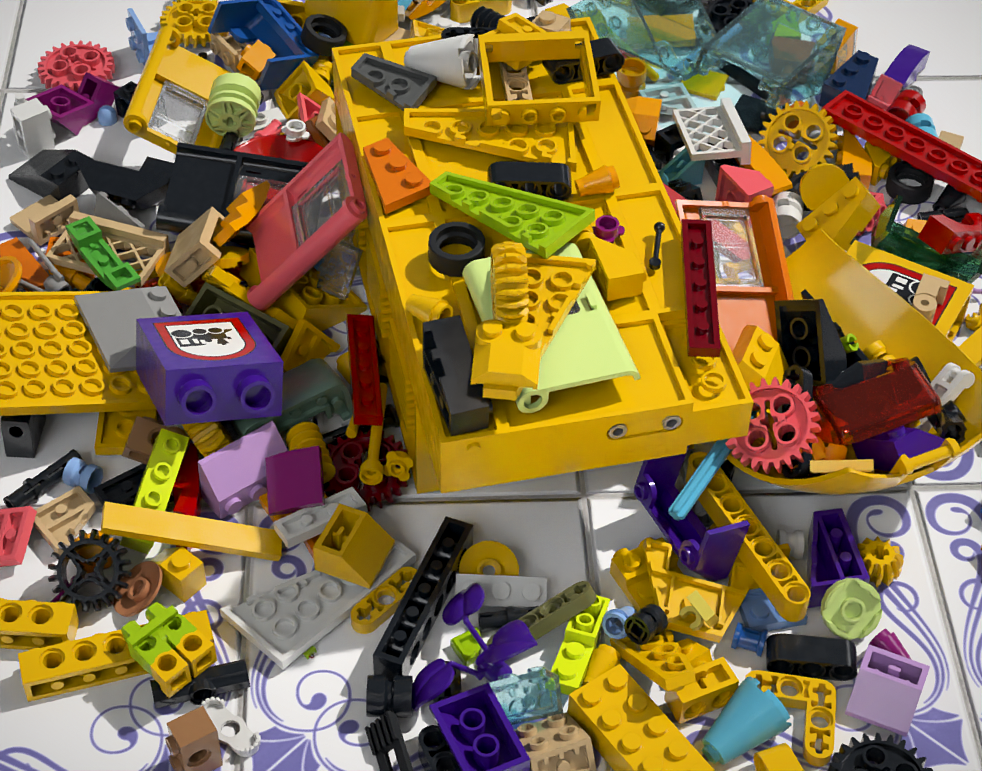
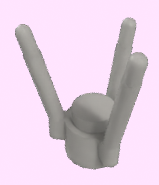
(52, 283)

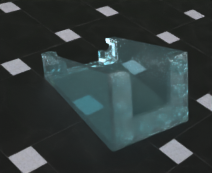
(781, 45)

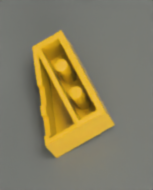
(842, 214)

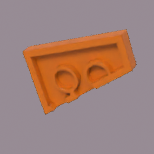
(395, 176)

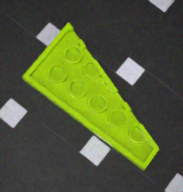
(524, 217)

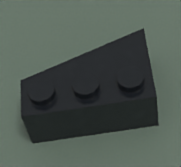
(449, 371)

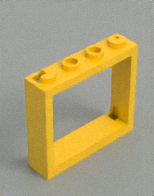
(533, 48)

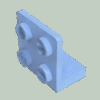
(139, 39)

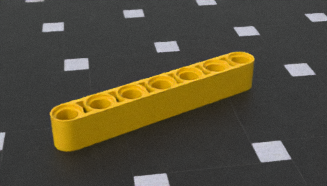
(759, 550)

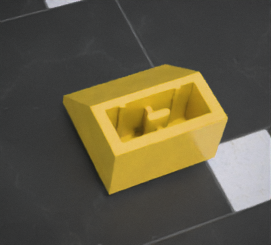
(352, 547)

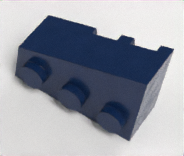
(854, 76)

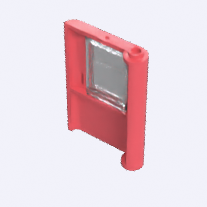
(306, 220)

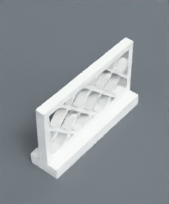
(730, 128)

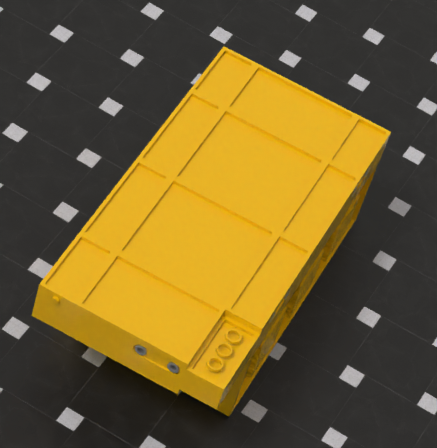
(582, 426)

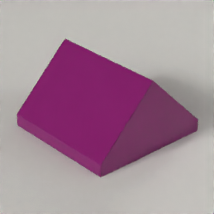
(67, 107)

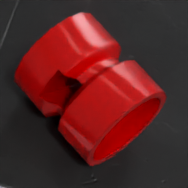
(907, 104)

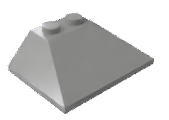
(113, 320)

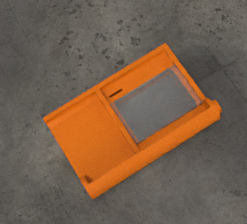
(747, 261)

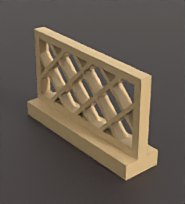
(118, 236)

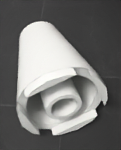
(449, 59)

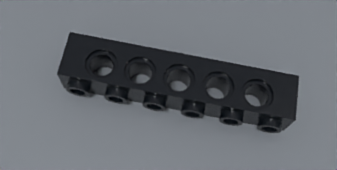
(423, 600)

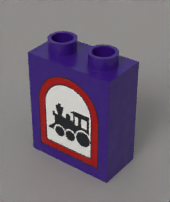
(208, 368)

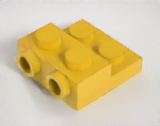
(632, 576)

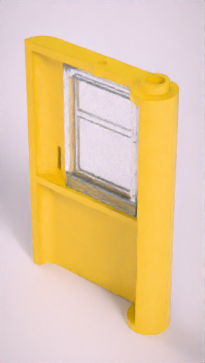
(173, 96)

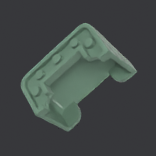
(305, 393)

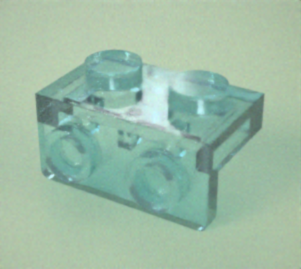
(529, 695)

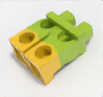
(169, 647)

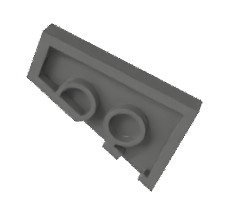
(394, 82)

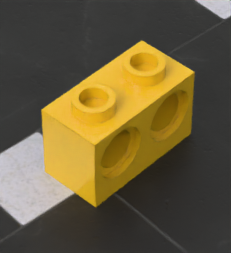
(711, 691)

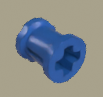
(749, 639)

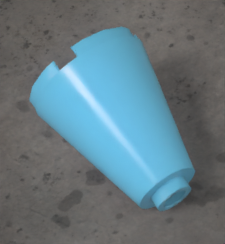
(745, 723)

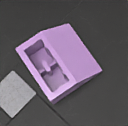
(887, 690)

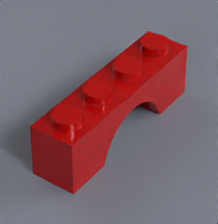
(951, 236)

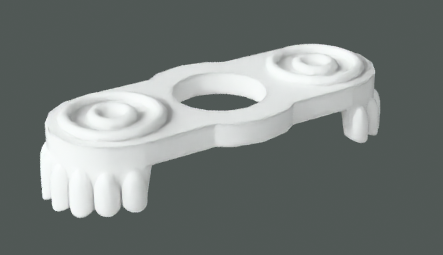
(245, 742)

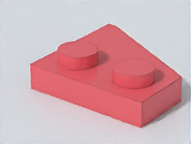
(15, 533)

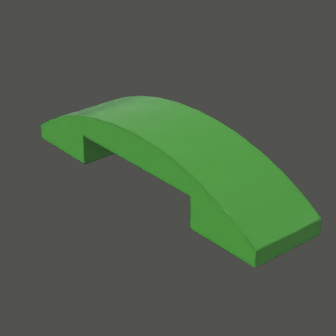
(99, 256)

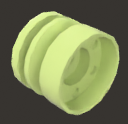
(233, 104)

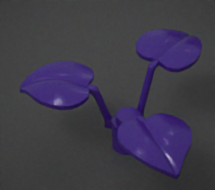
(506, 643)

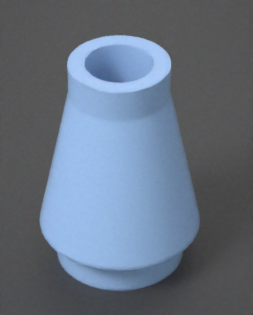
(614, 621)

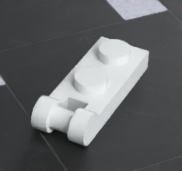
(960, 380)

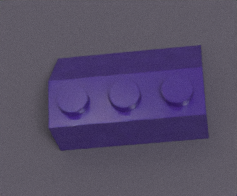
(889, 446)
(479, 732)

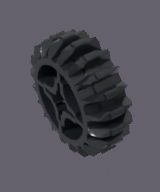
(79, 580)

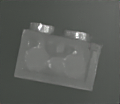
(339, 268)

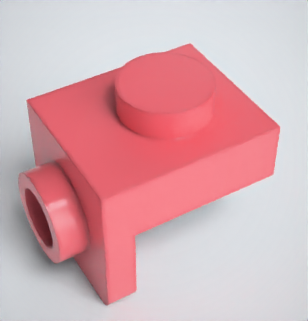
(884, 92)

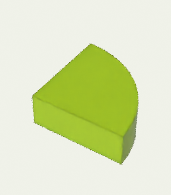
(466, 647)

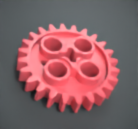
(71, 62)
(797, 419)

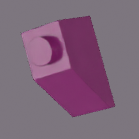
(98, 91)

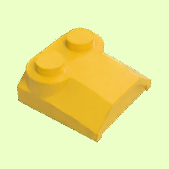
(507, 354)

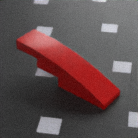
(187, 487)

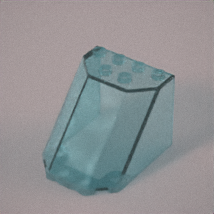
(655, 31)

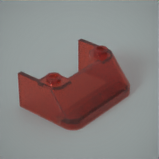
(875, 404)

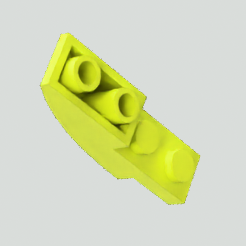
(578, 644)

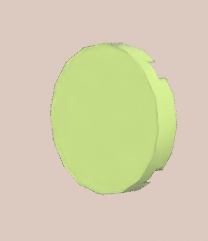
(851, 608)

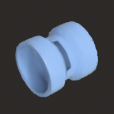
(83, 475)

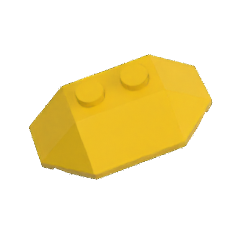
(759, 357)

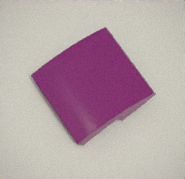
(295, 480)

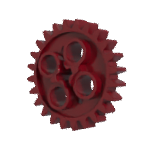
(349, 469)

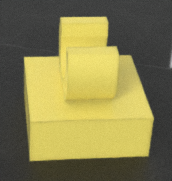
(701, 610)

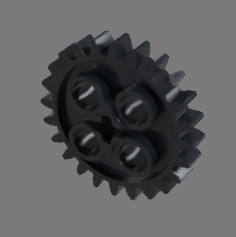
(724, 11)
(884, 753)

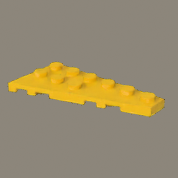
(469, 130)
(553, 290)

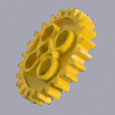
(192, 20)
(809, 121)

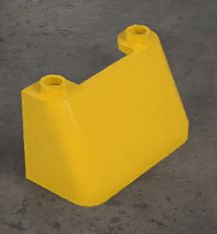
(364, 19)

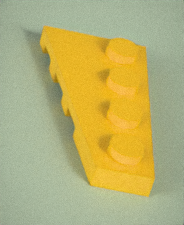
(658, 660)

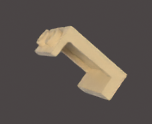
(193, 248)

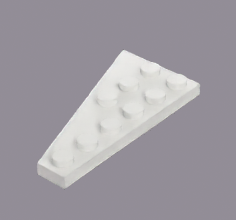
(305, 609)

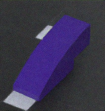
(908, 64)

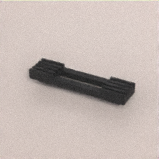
(385, 736)

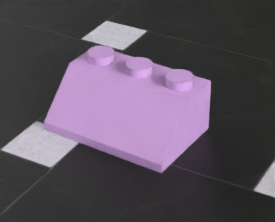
(238, 471)

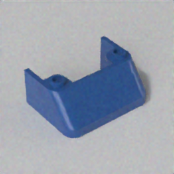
(271, 25)

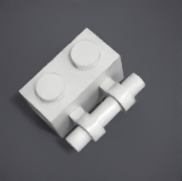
(32, 125)

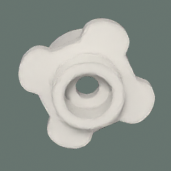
(295, 130)

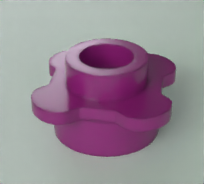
(608, 228)

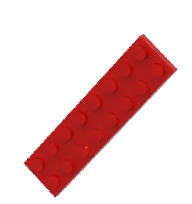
(907, 142)

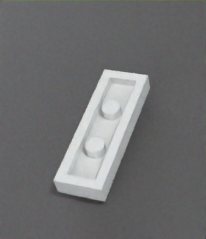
(312, 521)
(506, 590)

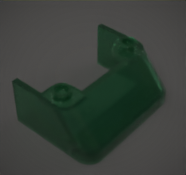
(904, 243)

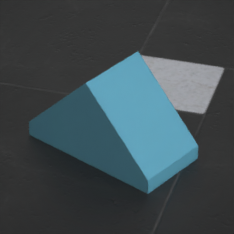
(683, 168)

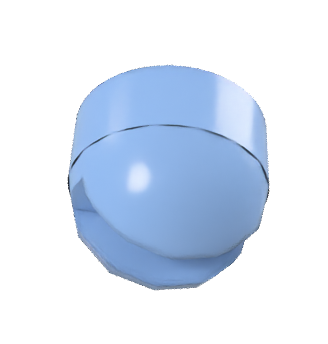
(107, 116)

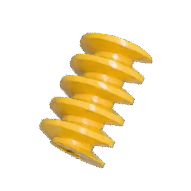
(308, 435)

